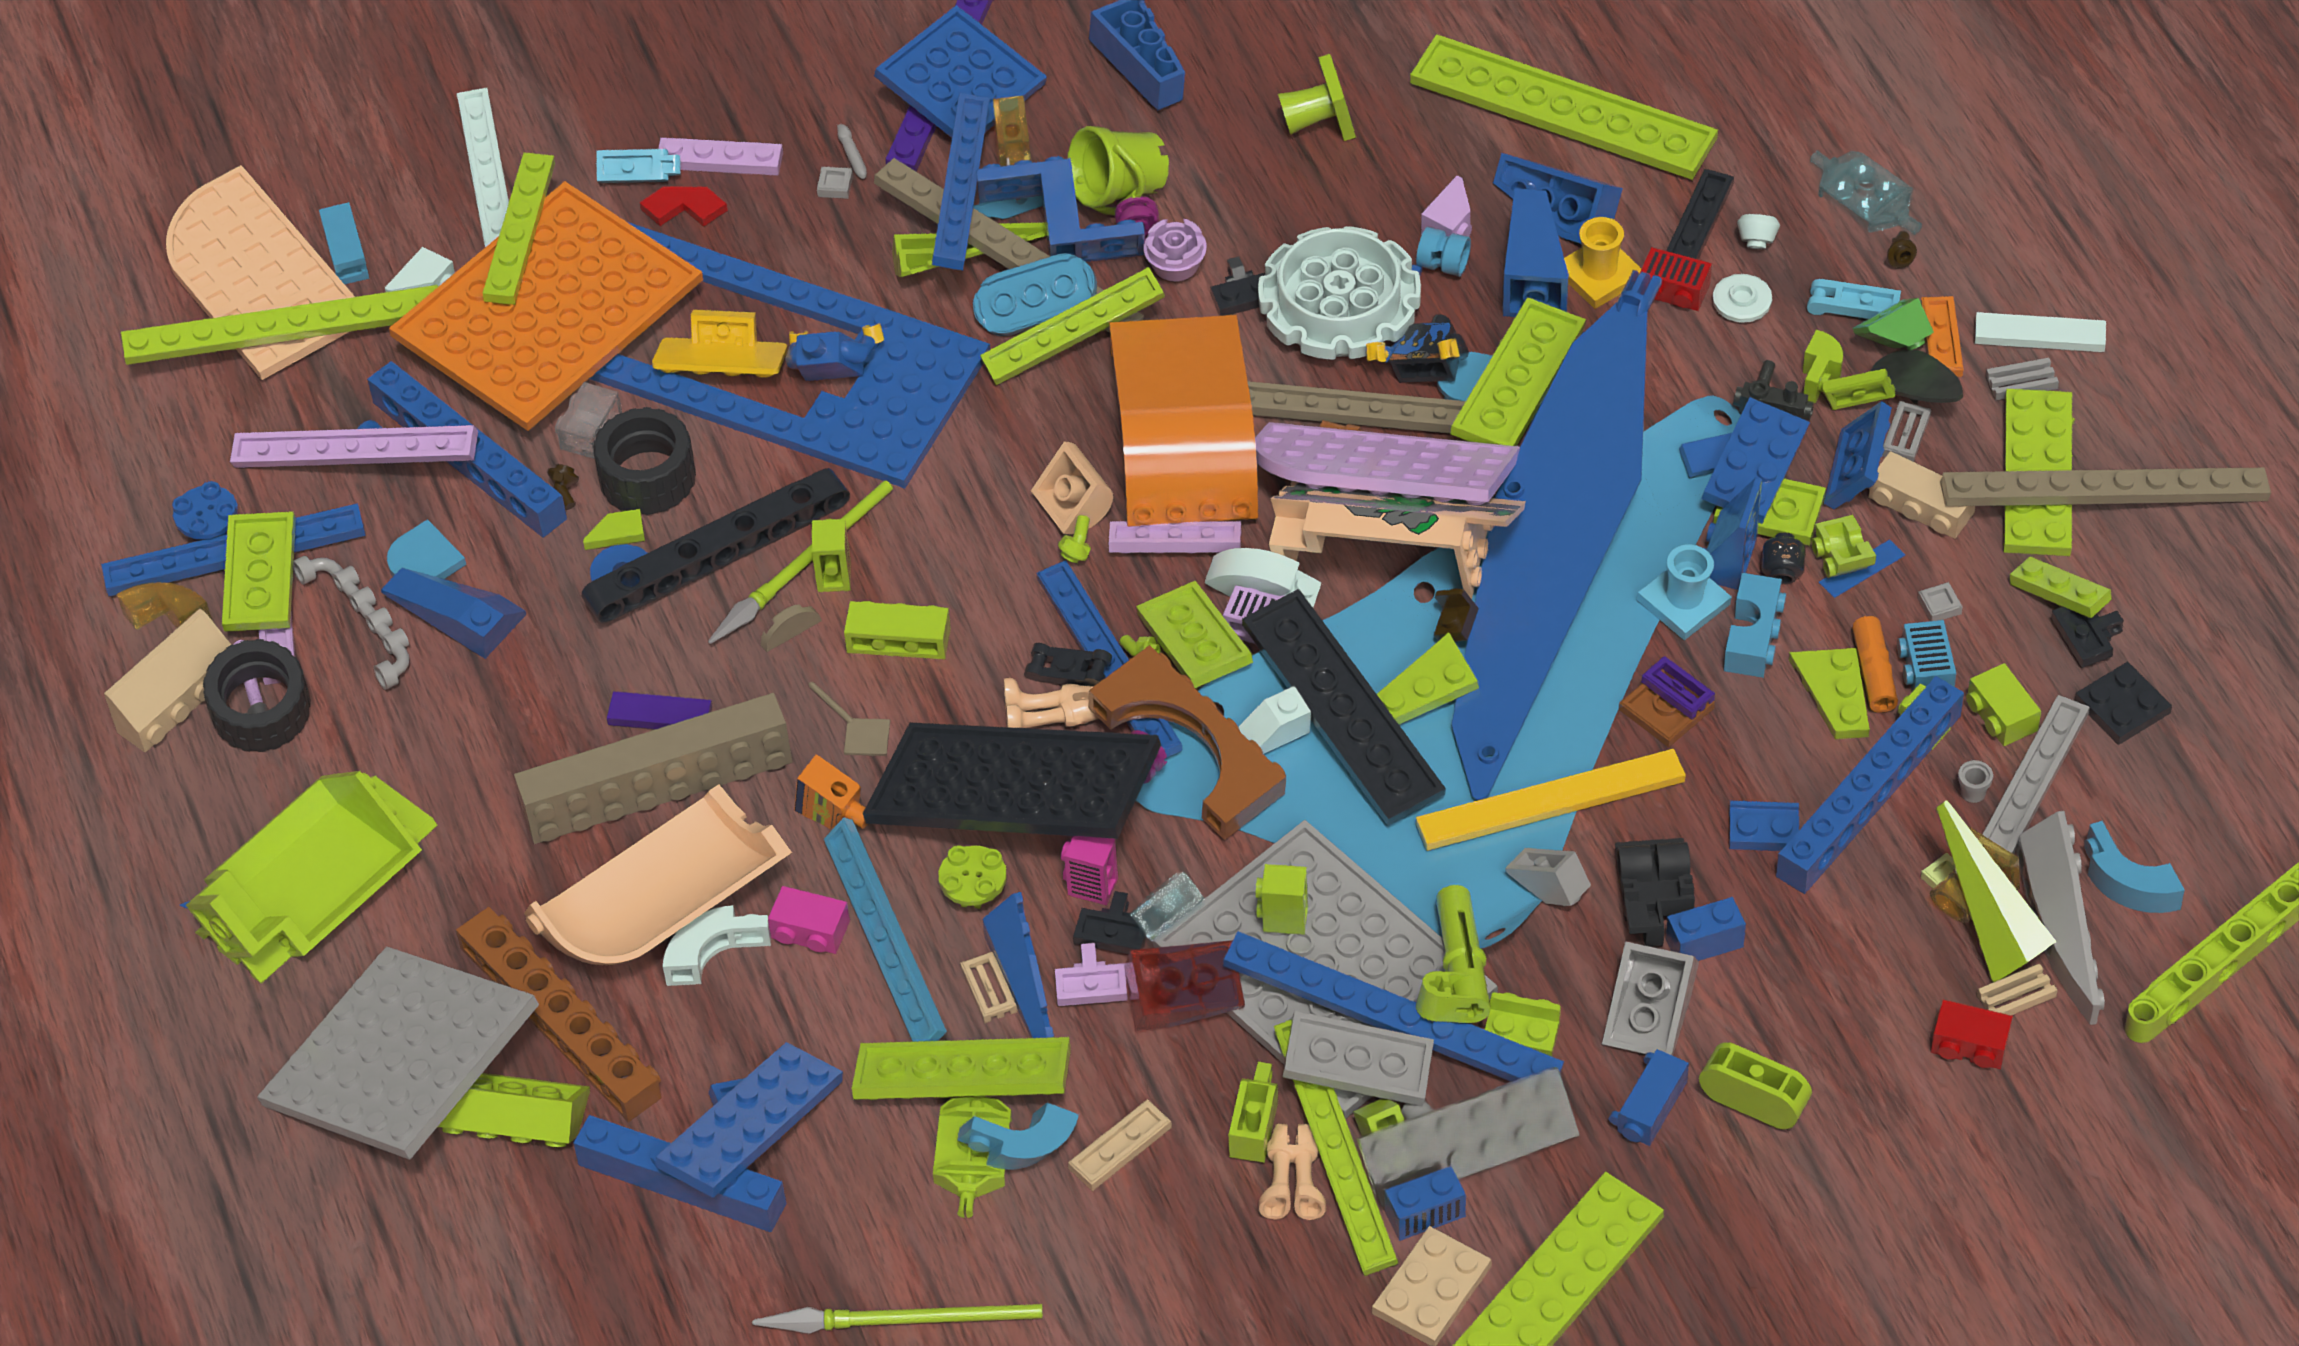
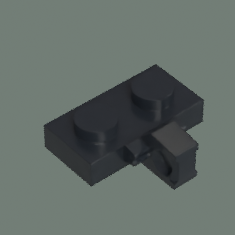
(1239, 290)
(2088, 636)
(1110, 928)

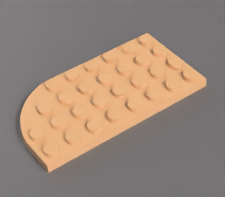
(247, 257)

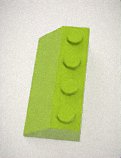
(519, 1109)

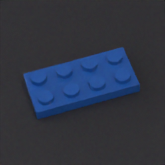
(1758, 447)

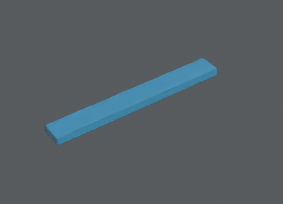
(884, 933)

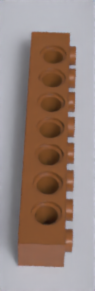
(627, 1095)

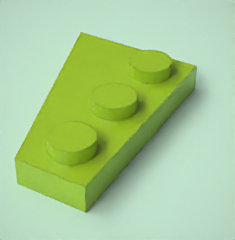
(1429, 682)
(1837, 689)

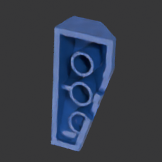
(1570, 195)
(461, 611)

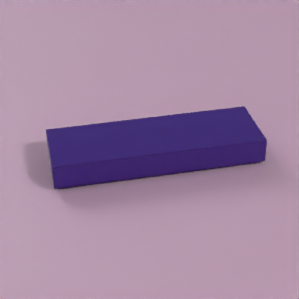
(653, 710)

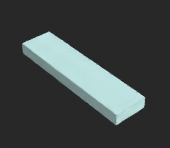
(2040, 332)

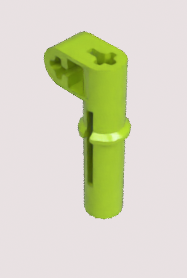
(1461, 989)

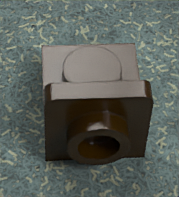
(1457, 614)

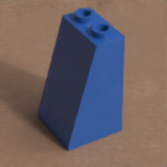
(1534, 255)

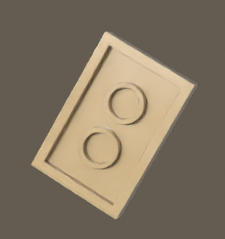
(1431, 1286)

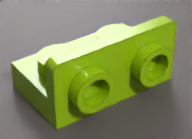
(1524, 1021)

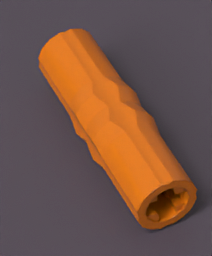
(1875, 664)

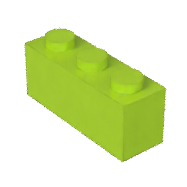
(897, 630)

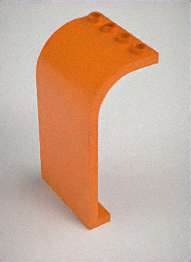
(1185, 420)

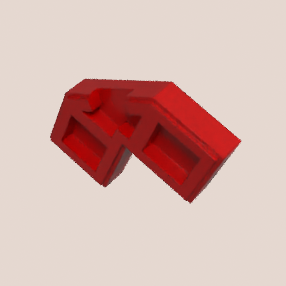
(671, 200)

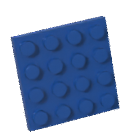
(953, 59)

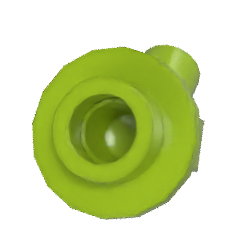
(1074, 547)
(1134, 647)

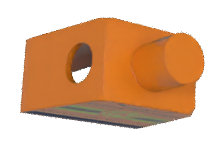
(828, 795)

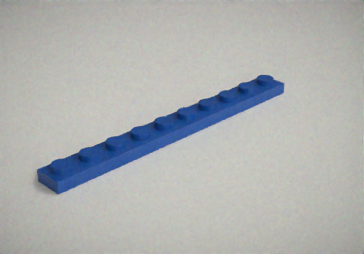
(1382, 1009)

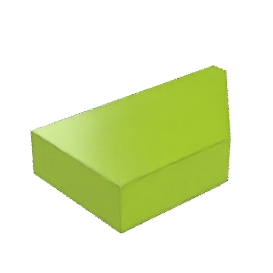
(616, 530)

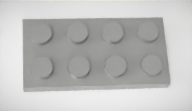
(1358, 1058)

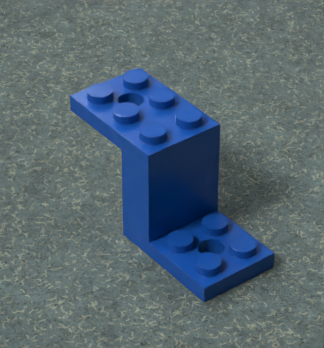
(1055, 184)

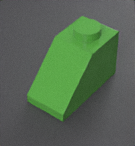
(1898, 326)

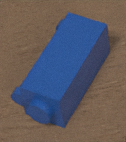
(1651, 1097)

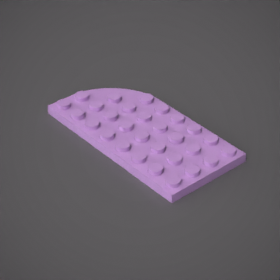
(1385, 462)

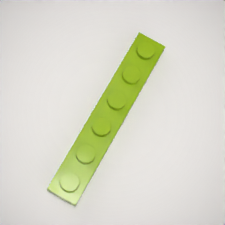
(518, 228)
(1072, 326)

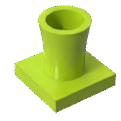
(1318, 103)

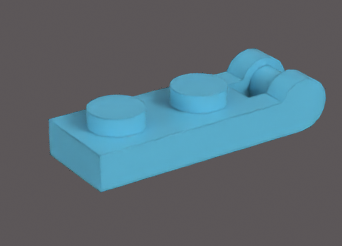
(1849, 298)

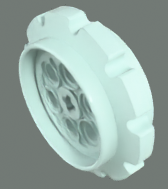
(1339, 292)

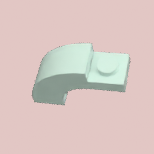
(1260, 571)
(706, 937)

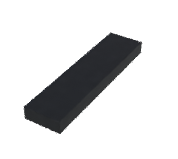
(1701, 214)

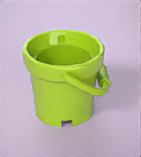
(1115, 166)

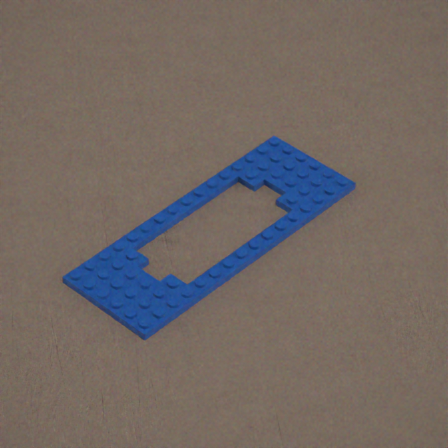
(886, 417)

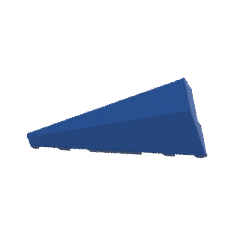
(1010, 941)

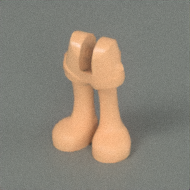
(1069, 703)
(1276, 1201)

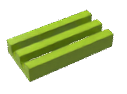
(1858, 389)

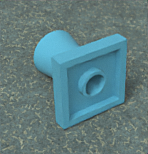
(1684, 593)

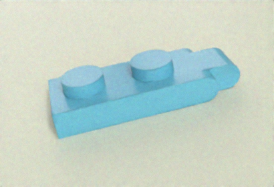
(636, 165)

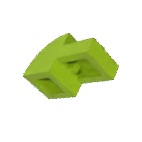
(1822, 363)

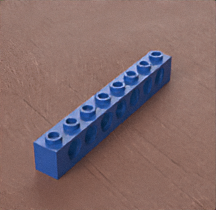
(492, 467)
(1869, 785)

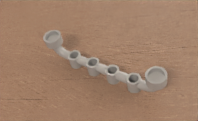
(362, 602)

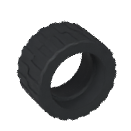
(637, 433)
(250, 661)

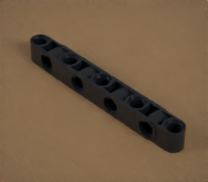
(715, 545)

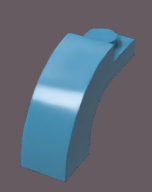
(2127, 883)
(1022, 1148)

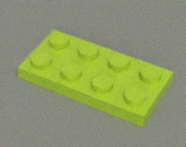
(258, 571)
(1194, 634)

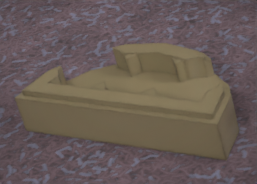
(788, 625)

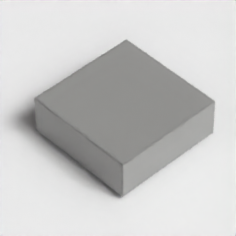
(835, 182)
(1939, 602)

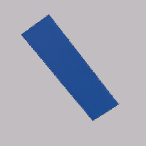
(1885, 555)

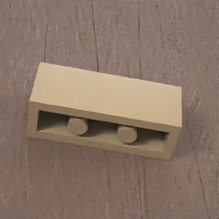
(1918, 495)

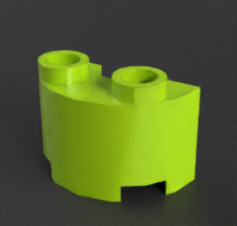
(1842, 546)

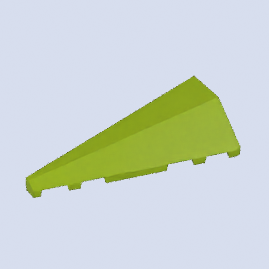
(915, 251)
(2003, 920)

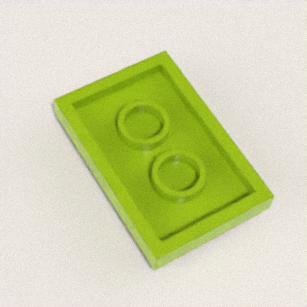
(1792, 511)

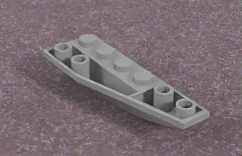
(2054, 894)

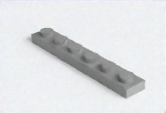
(2036, 772)

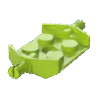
(955, 1163)

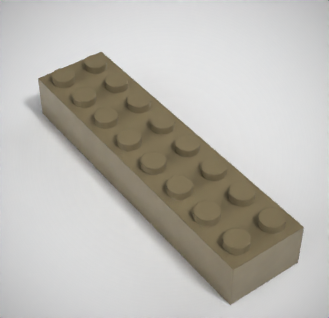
(653, 768)

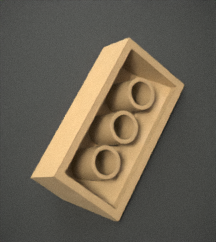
(165, 682)

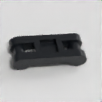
(1067, 665)

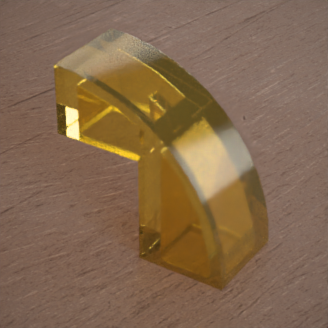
(151, 600)

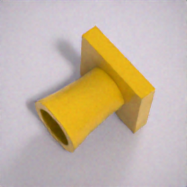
(1600, 266)

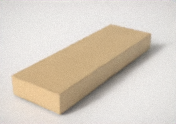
(1119, 1145)

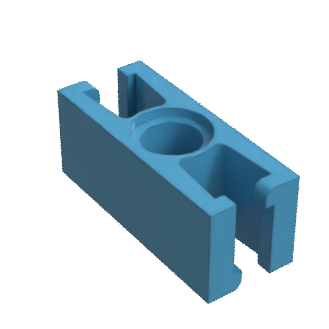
(344, 243)

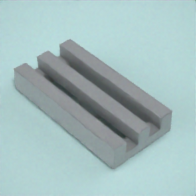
(2020, 375)
(1910, 453)

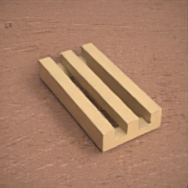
(2014, 988)
(997, 1009)

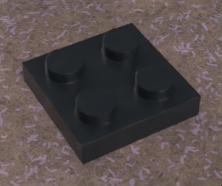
(2123, 703)

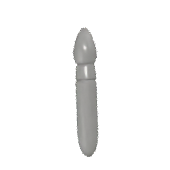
(851, 150)

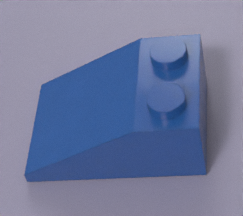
(1735, 536)

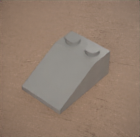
(1650, 999)

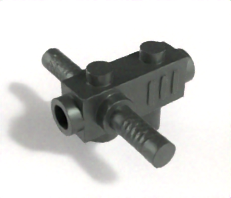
(1785, 400)

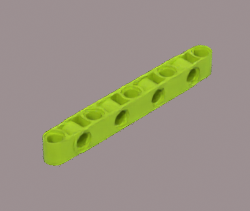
(2215, 959)

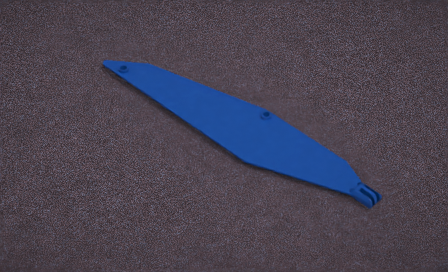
(1577, 483)

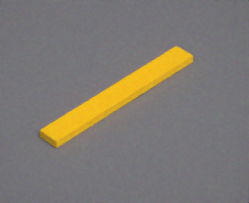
(1550, 799)

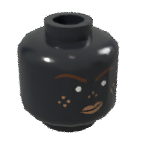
(1783, 558)

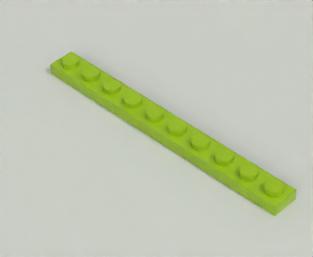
(270, 326)

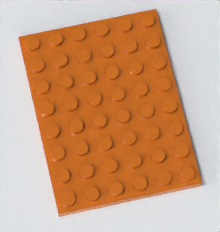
(579, 304)

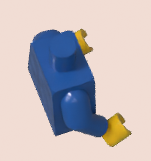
(831, 353)

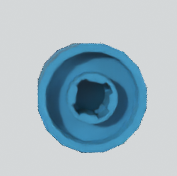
(1443, 251)

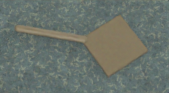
(862, 735)

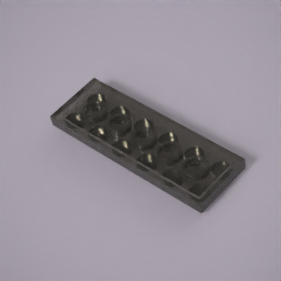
(1471, 1133)

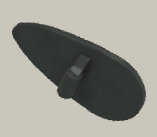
(1920, 377)

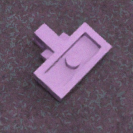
(1090, 981)

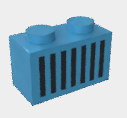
(1926, 653)

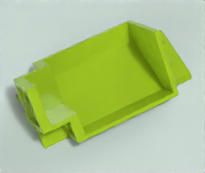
(308, 870)

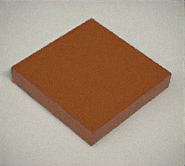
(1658, 715)

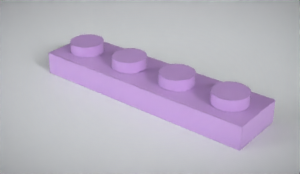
(725, 155)
(1175, 537)

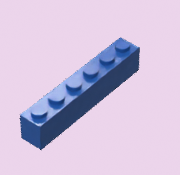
(632, 1158)

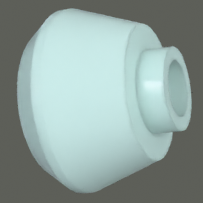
(1757, 230)

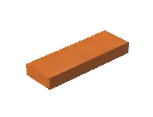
(1945, 341)

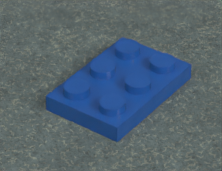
(1858, 455)

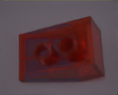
(1181, 984)

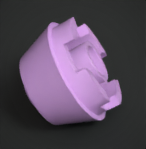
(1175, 249)

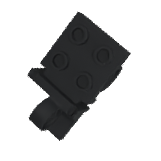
(1654, 884)

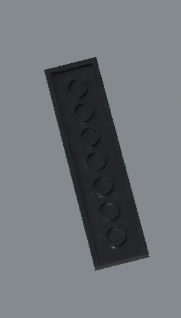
(1344, 707)

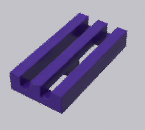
(1674, 691)

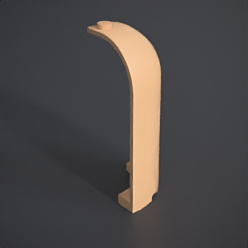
(659, 883)

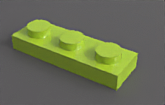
(2060, 587)

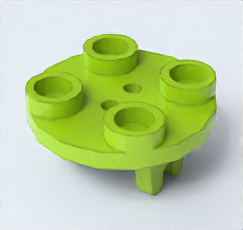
(972, 861)

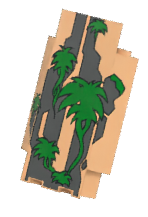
(1311, 514)

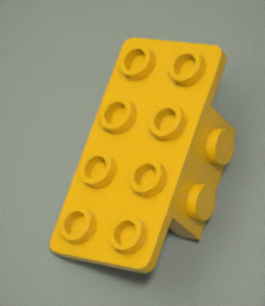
(721, 344)

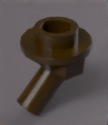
(1902, 251)
(562, 478)

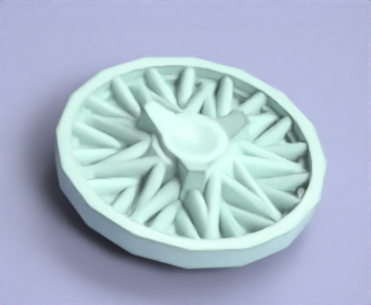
(1742, 298)

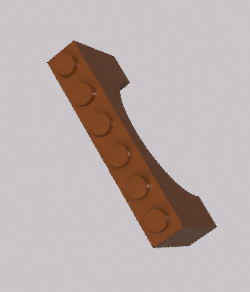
(1154, 689)

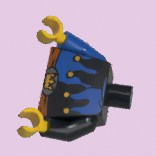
(1424, 352)

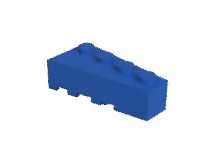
(1138, 49)

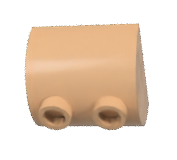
(1072, 489)

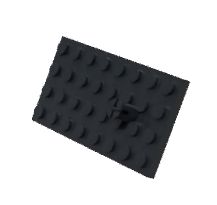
(1013, 780)

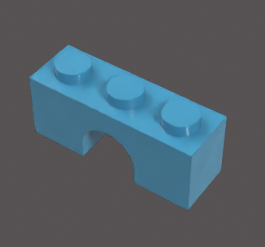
(1750, 646)

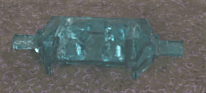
(1881, 205)

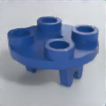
(204, 511)

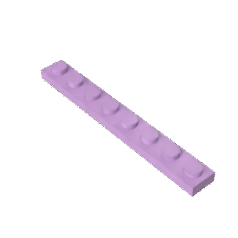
(354, 446)

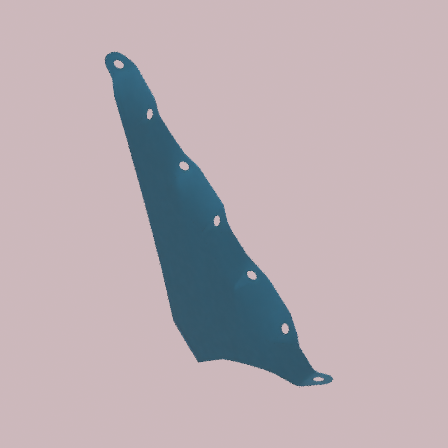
(1555, 742)

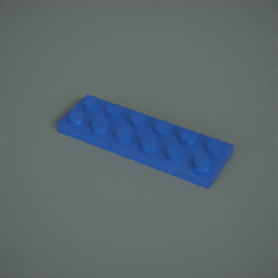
(749, 1119)

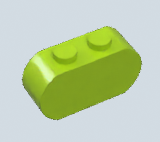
(1755, 1085)

